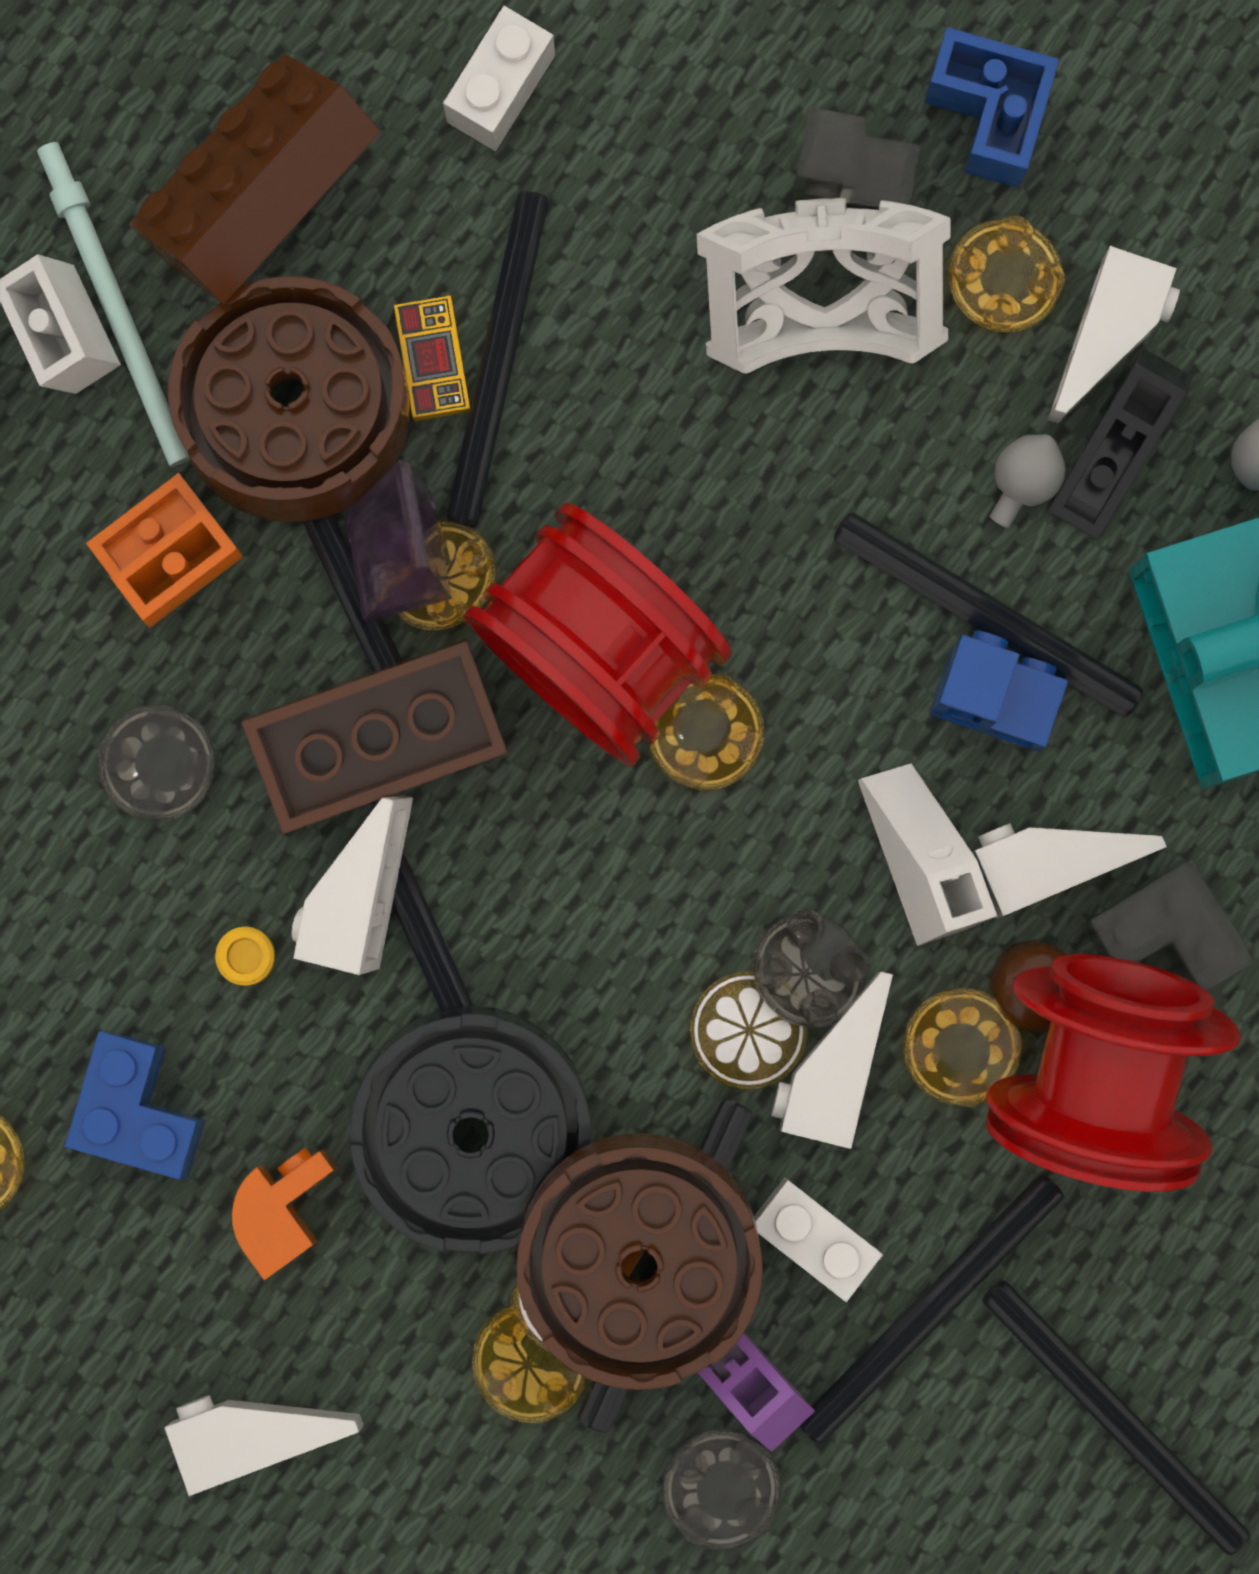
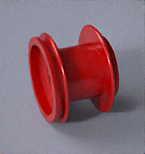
(1110, 1074)

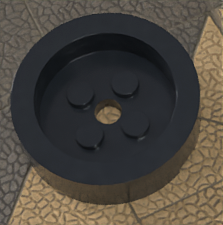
(453, 1069)

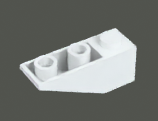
(926, 856)

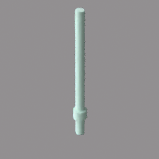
(71, 203)

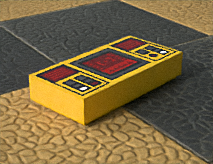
(432, 358)

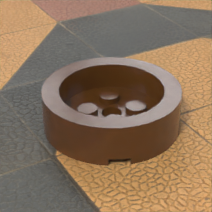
(325, 444)
(626, 1199)

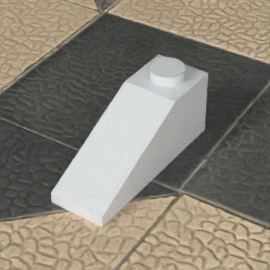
(1119, 315)
(1046, 861)
(352, 903)
(833, 1077)
(243, 1437)

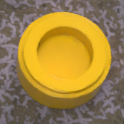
(245, 956)

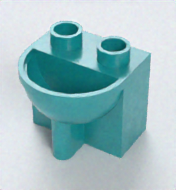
(1205, 634)

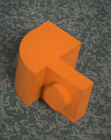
(263, 1214)

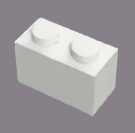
(499, 78)
(56, 324)
(816, 1239)

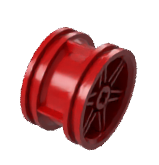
(598, 633)

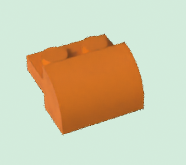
(164, 550)

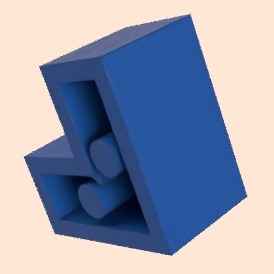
(1002, 89)
(997, 695)
(117, 1116)

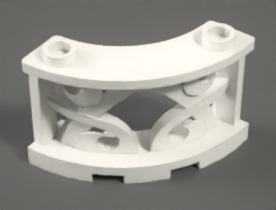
(857, 321)

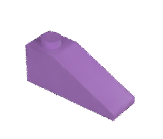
(757, 1393)

